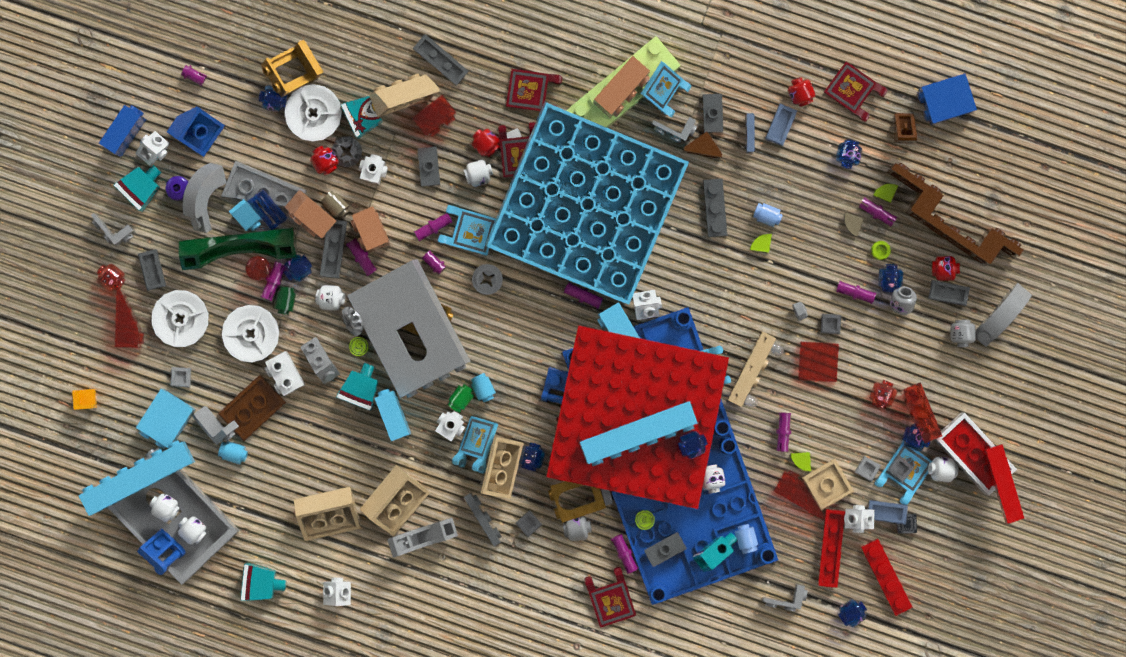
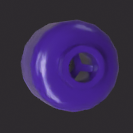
(171, 186)

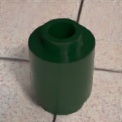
(285, 300)

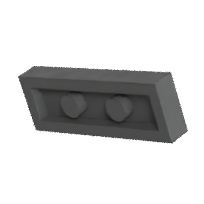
(440, 60)
(715, 208)
(333, 250)
(483, 518)

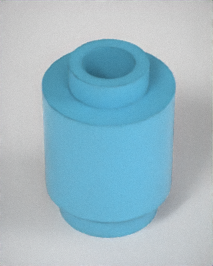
(483, 387)
(232, 452)

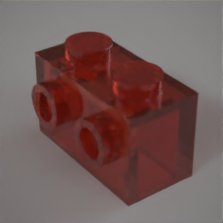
(435, 116)

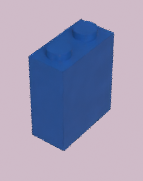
(947, 99)
(123, 130)

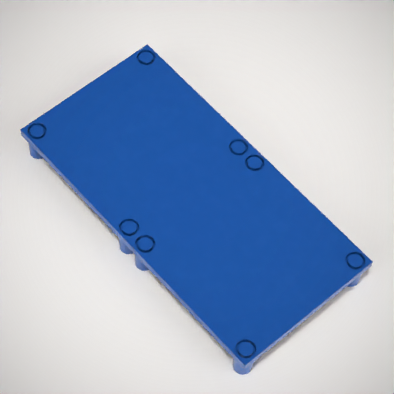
(717, 512)

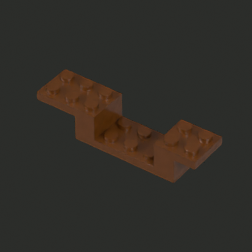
(924, 204)

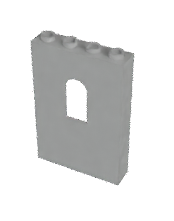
(391, 304)
(137, 517)

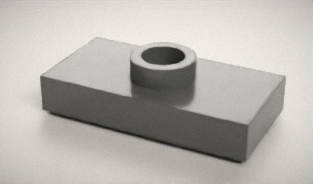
(713, 113)
(429, 166)
(152, 270)
(948, 293)
(665, 549)

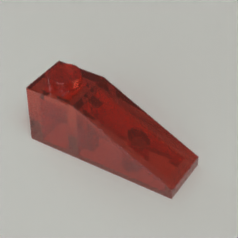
(127, 328)
(921, 412)
(795, 491)

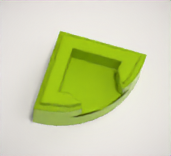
(886, 192)
(762, 243)
(802, 460)

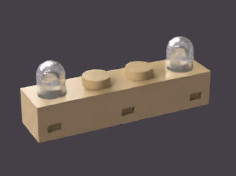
(748, 377)

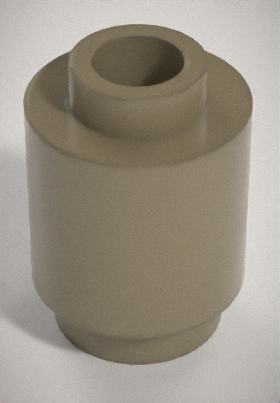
(335, 205)

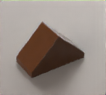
(904, 128)
(703, 146)

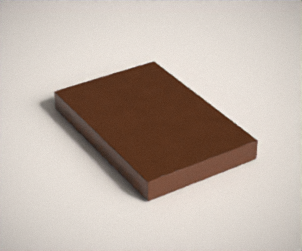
(252, 407)

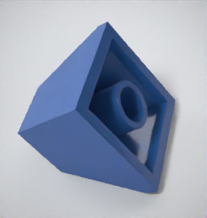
(196, 130)

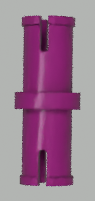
(877, 212)
(433, 226)
(361, 257)
(273, 281)
(856, 292)
(583, 295)
(783, 432)
(624, 553)

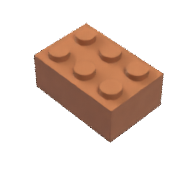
(622, 87)

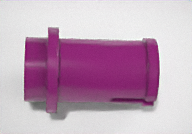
(193, 75)
(434, 262)

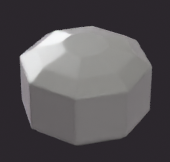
(800, 311)

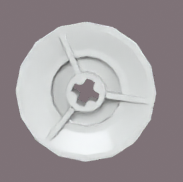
(314, 98)
(165, 316)
(235, 333)

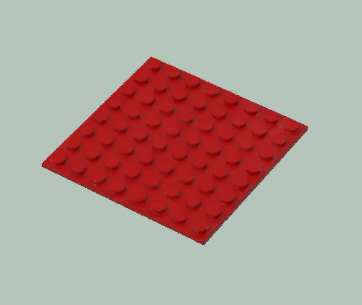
(624, 380)

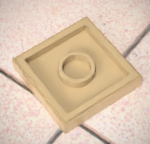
(827, 484)

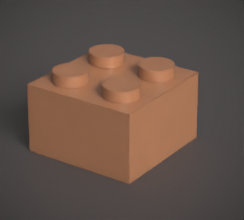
(306, 211)
(370, 229)

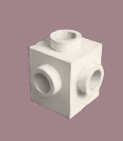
(152, 144)
(373, 176)
(646, 304)
(443, 428)
(859, 519)
(337, 592)

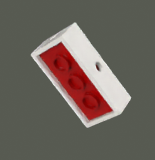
(966, 446)

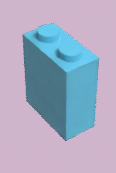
(392, 414)
(165, 419)

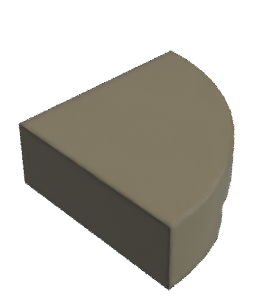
(853, 223)

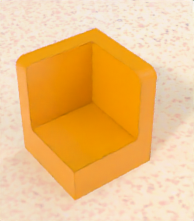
(84, 399)

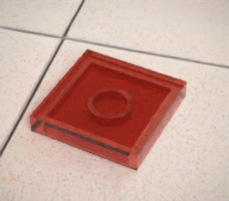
(818, 361)

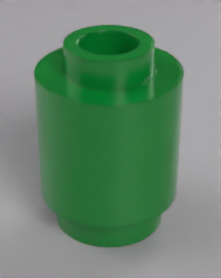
(460, 398)

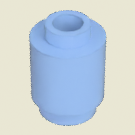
(767, 214)
(746, 538)

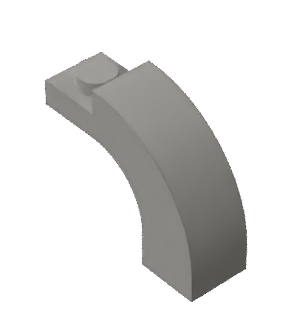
(198, 192)
(1003, 315)
(422, 537)

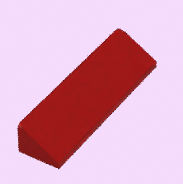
(1004, 484)

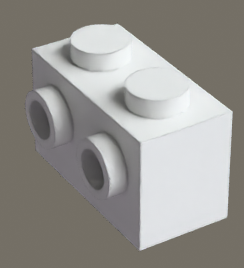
(284, 374)

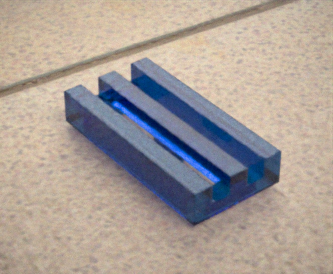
(272, 204)

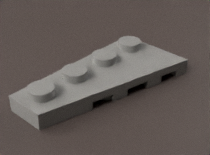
(248, 181)

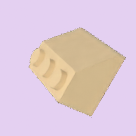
(403, 94)
(502, 467)
(394, 500)
(327, 513)

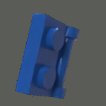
(556, 380)
(158, 545)

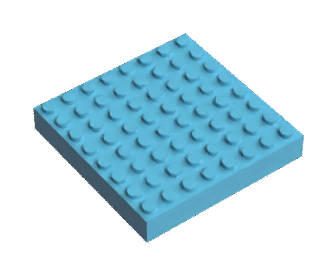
(586, 203)

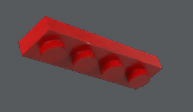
(831, 548)
(886, 577)

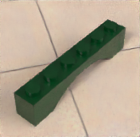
(273, 243)

